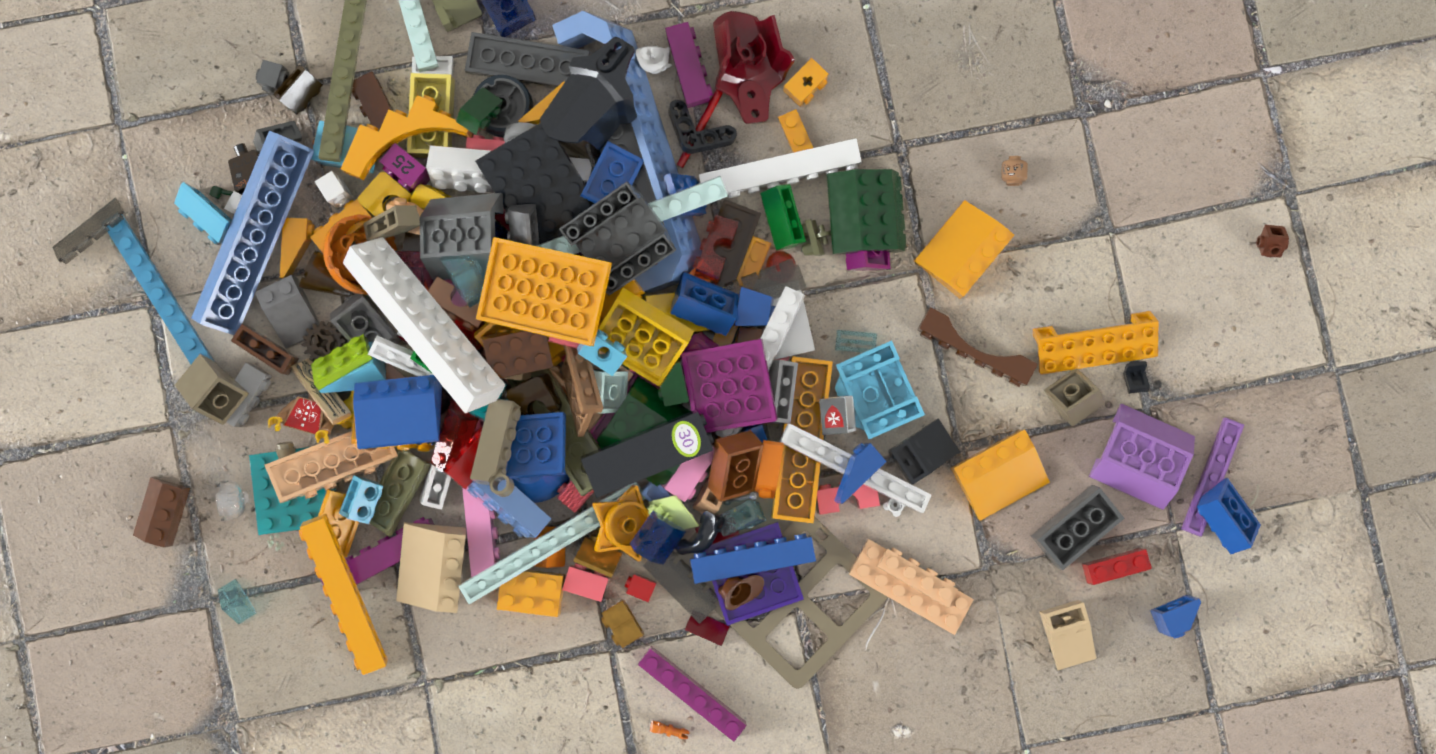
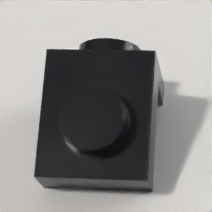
(1136, 377)

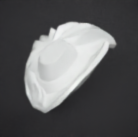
(653, 58)

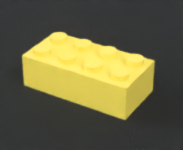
(442, 89)

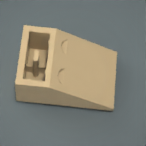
(1069, 634)

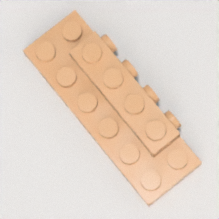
(323, 467)
(911, 586)

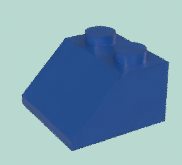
(1176, 616)

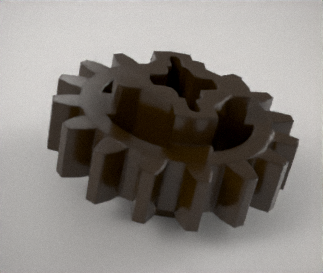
(320, 335)

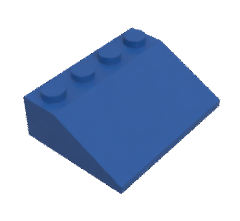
(397, 411)

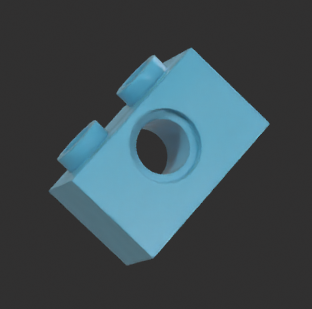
(609, 361)

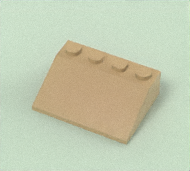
(431, 566)

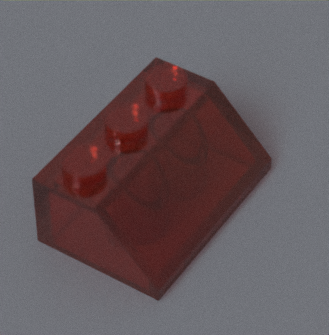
(454, 433)

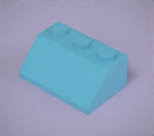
(202, 212)

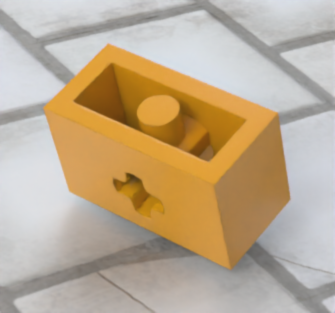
(809, 72)

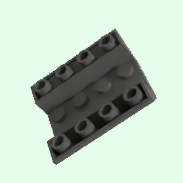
(458, 228)
(620, 232)

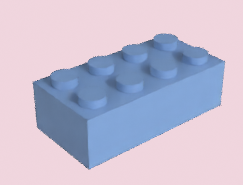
(514, 509)

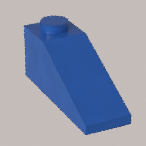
(859, 469)

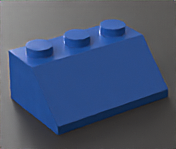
(705, 304)
(1229, 517)

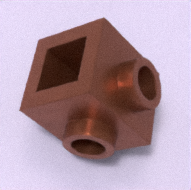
(1273, 241)

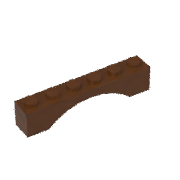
(939, 327)

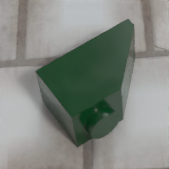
(674, 386)

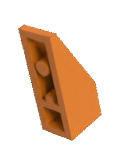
(769, 469)

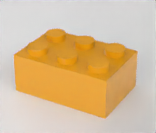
(532, 593)

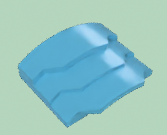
(879, 390)

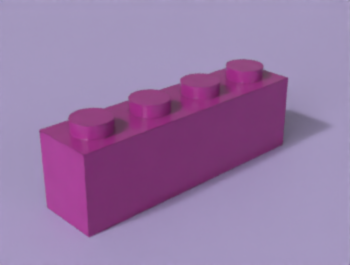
(687, 64)

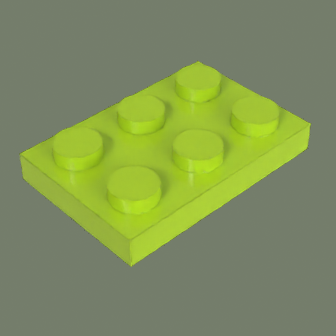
(340, 361)

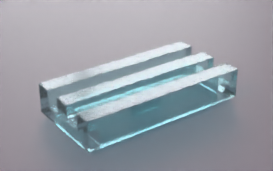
(853, 333)

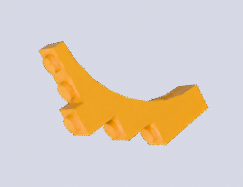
(371, 144)

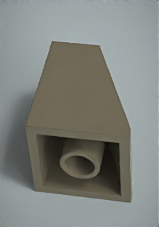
(210, 390)

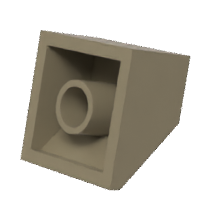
(1075, 396)

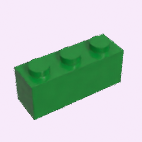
(783, 217)

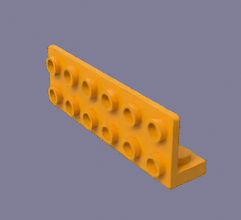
(1097, 346)

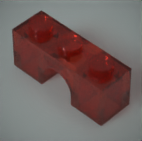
(721, 232)

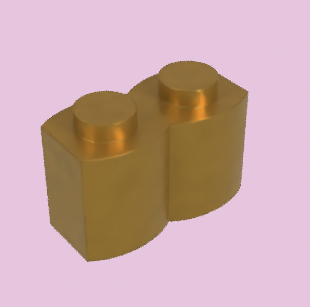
(622, 623)

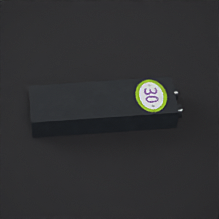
(647, 453)

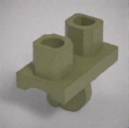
(815, 247)

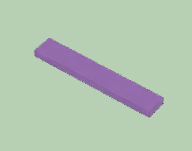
(1213, 472)

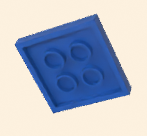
(538, 446)

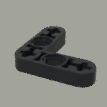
(697, 138)

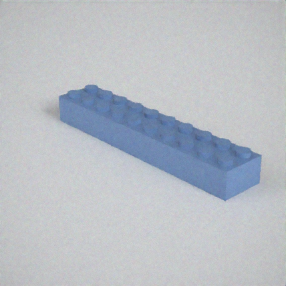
(252, 233)

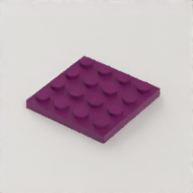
(730, 385)

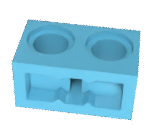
(356, 498)

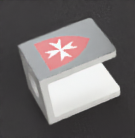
(837, 415)

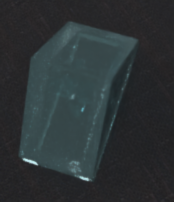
(235, 602)

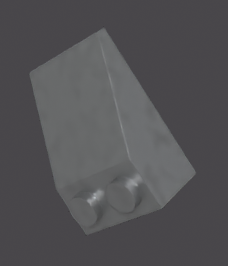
(287, 310)
(361, 317)

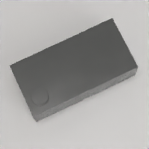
(1077, 527)

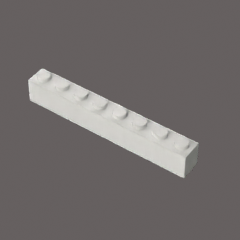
(788, 168)

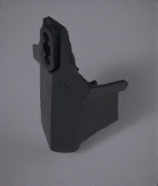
(593, 97)

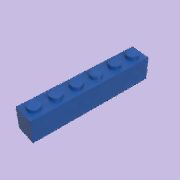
(752, 559)

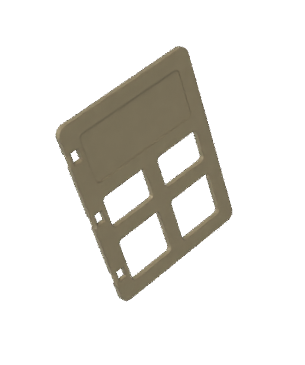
(837, 635)

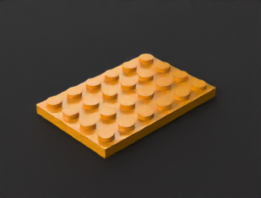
(544, 291)

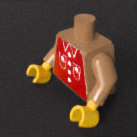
(303, 416)

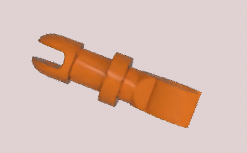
(660, 728)

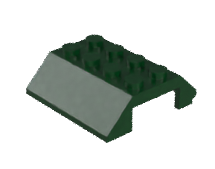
(866, 211)
(638, 413)

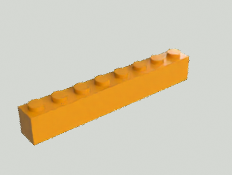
(343, 593)

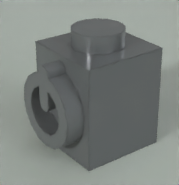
(271, 76)

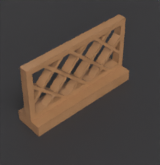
(580, 389)

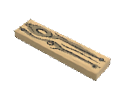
(330, 402)

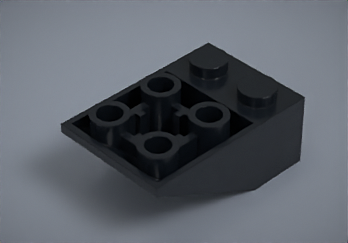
(924, 451)

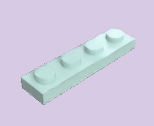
(418, 34)

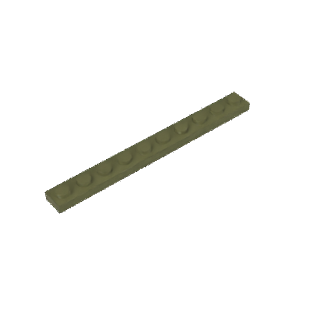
(342, 80)

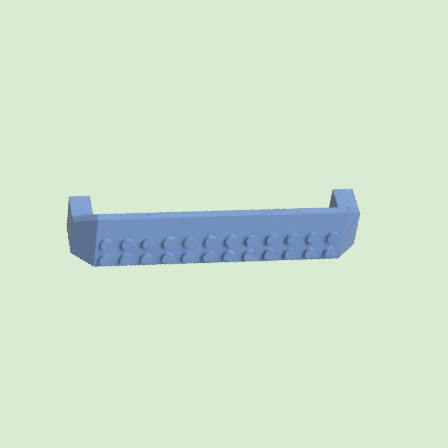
(653, 143)

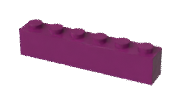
(379, 558)
(692, 693)

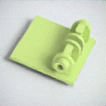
(673, 510)

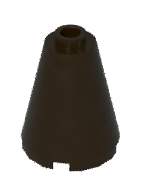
(319, 279)

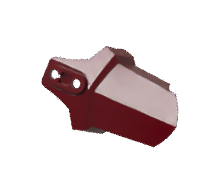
(750, 62)

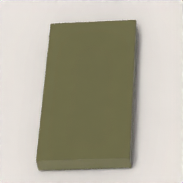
(398, 489)

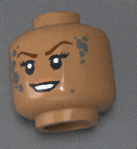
(1014, 171)

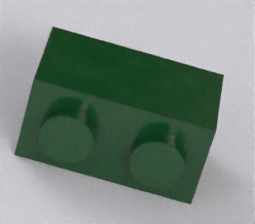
(479, 111)

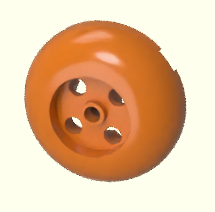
(337, 245)

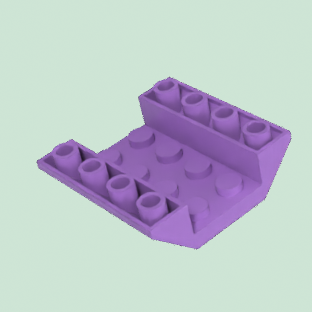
(1144, 457)

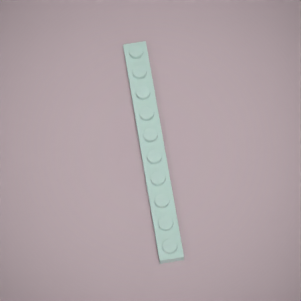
(664, 208)
(535, 551)

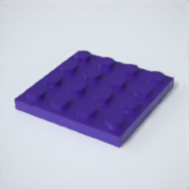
(779, 584)

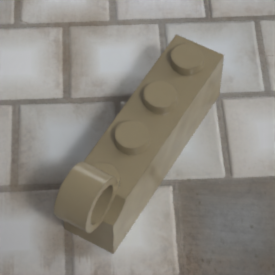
(495, 446)

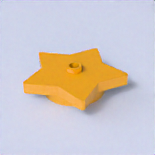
(612, 518)

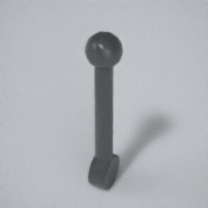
(753, 495)

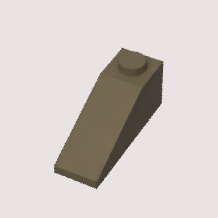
(392, 222)

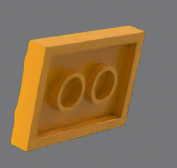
(343, 527)

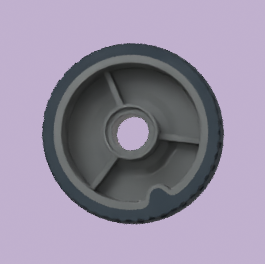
(517, 98)

